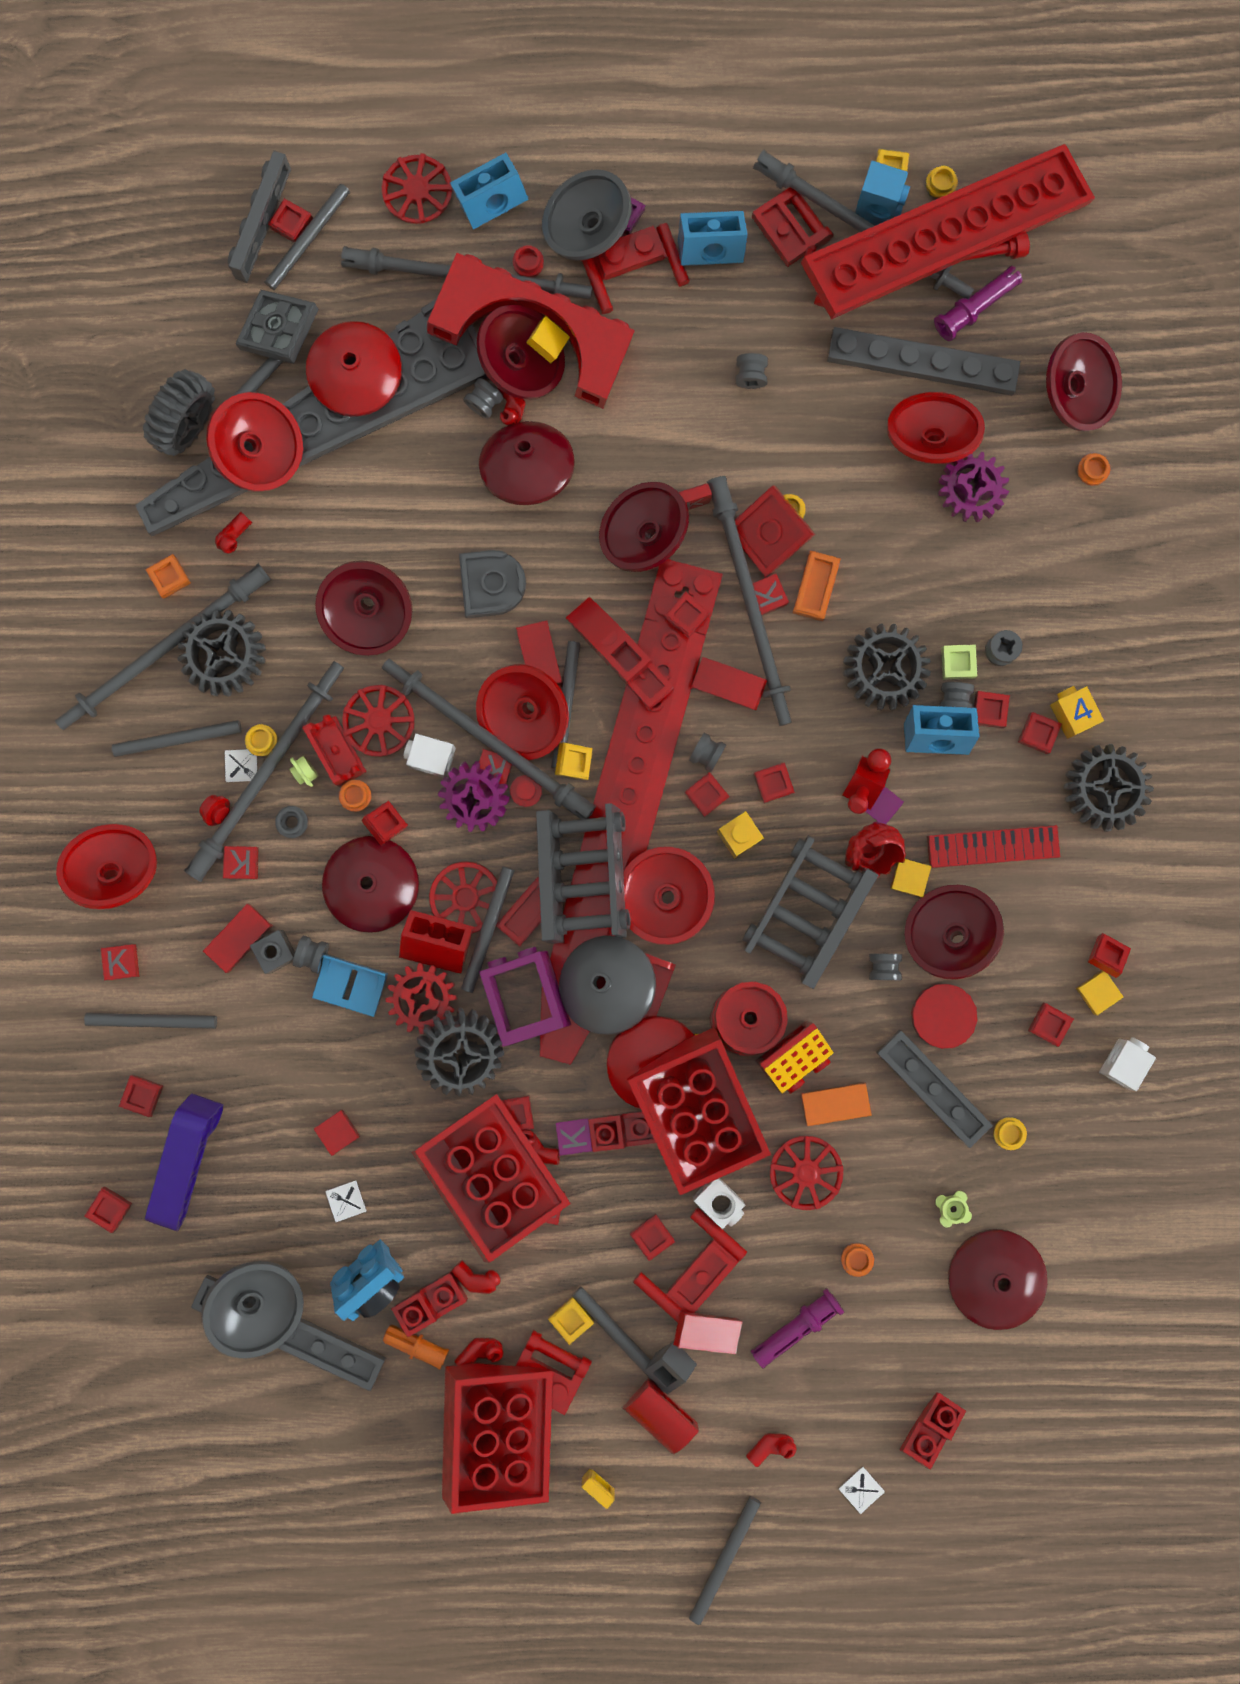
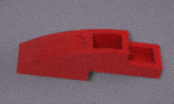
(620, 652)

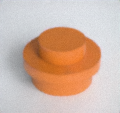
(1093, 469)
(355, 795)
(857, 1259)

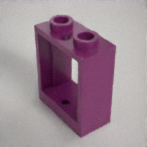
(551, 989)

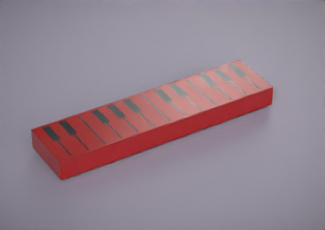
(993, 846)

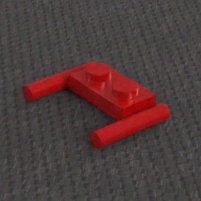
(631, 254)
(701, 1275)

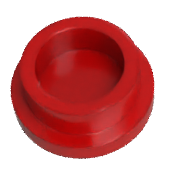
(528, 261)
(525, 791)
(214, 809)

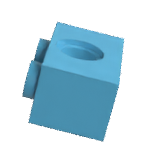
(489, 190)
(882, 193)
(712, 238)
(941, 729)

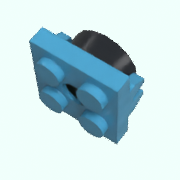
(366, 1283)

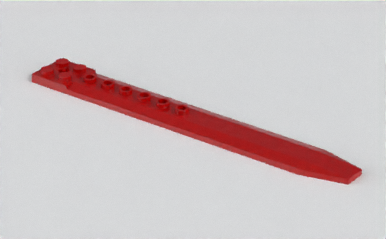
(635, 766)

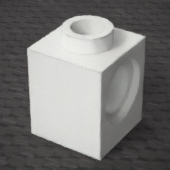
(429, 755)
(1128, 1063)
(706, 1195)

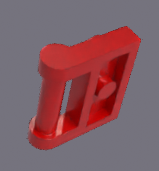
(784, 230)
(563, 1386)

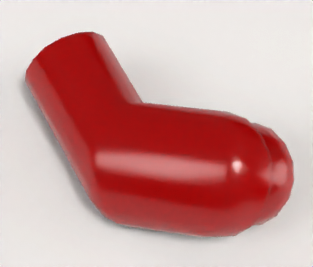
(513, 409)
(226, 538)
(547, 1155)
(476, 1282)
(480, 1349)
(772, 1444)

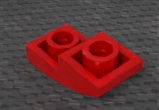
(729, 683)
(619, 1131)
(429, 1304)
(932, 1429)

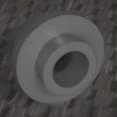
(282, 818)

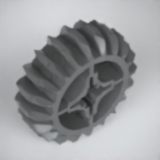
(178, 412)
(227, 642)
(906, 647)
(1110, 773)
(433, 1049)

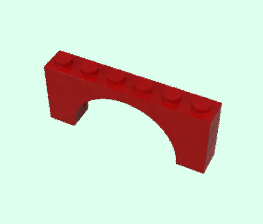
(477, 290)

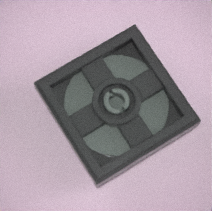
(277, 326)

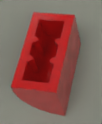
(435, 941)
(661, 1417)

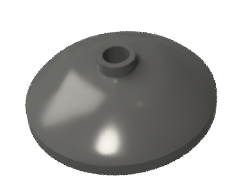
(586, 214)
(627, 989)
(261, 1323)

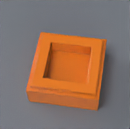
(168, 576)

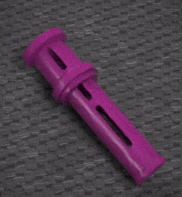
(967, 310)
(810, 1319)

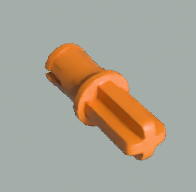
(415, 1346)

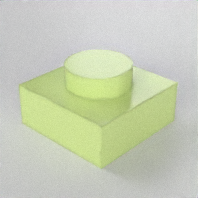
(959, 662)

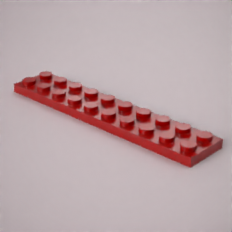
(946, 231)

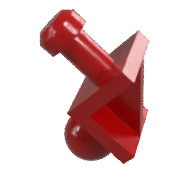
(868, 781)

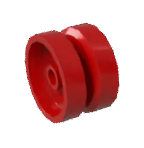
(768, 1015)

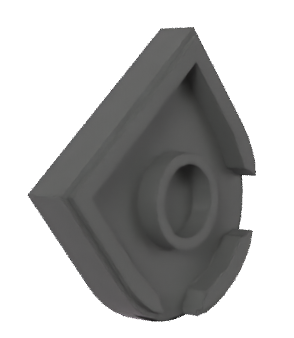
(491, 583)

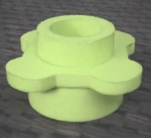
(303, 771)
(962, 1211)

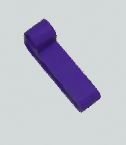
(181, 1160)

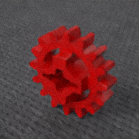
(407, 993)

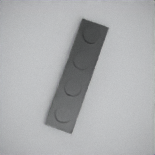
(255, 226)
(934, 1089)

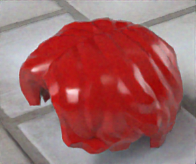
(876, 848)

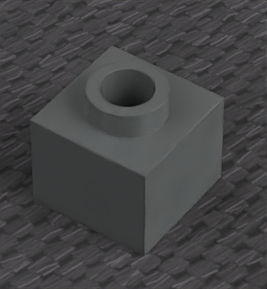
(284, 954)
(670, 1367)

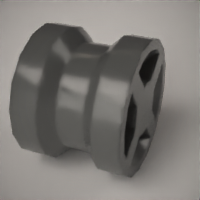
(751, 371)
(483, 398)
(998, 653)
(957, 694)
(707, 752)
(310, 954)
(885, 966)

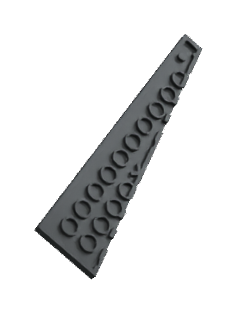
(429, 374)

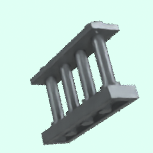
(553, 860)
(842, 910)

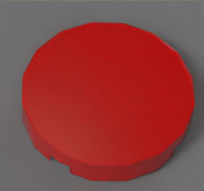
(944, 1016)

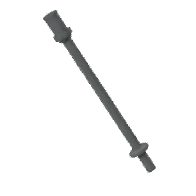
(786, 177)
(376, 262)
(725, 511)
(237, 591)
(562, 794)
(212, 847)

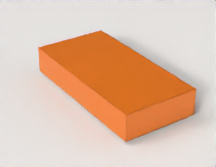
(816, 585)
(836, 1104)

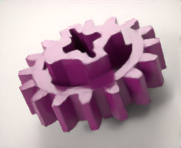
(985, 487)
(485, 789)

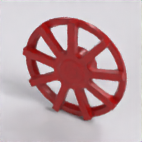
(416, 188)
(378, 720)
(465, 896)
(806, 1173)

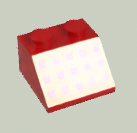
(795, 1057)

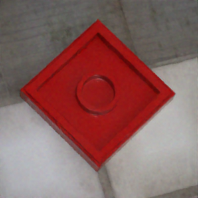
(771, 531)

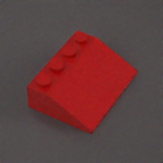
(698, 1112)
(491, 1178)
(496, 1436)

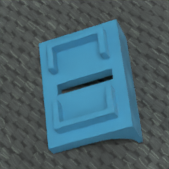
(334, 981)

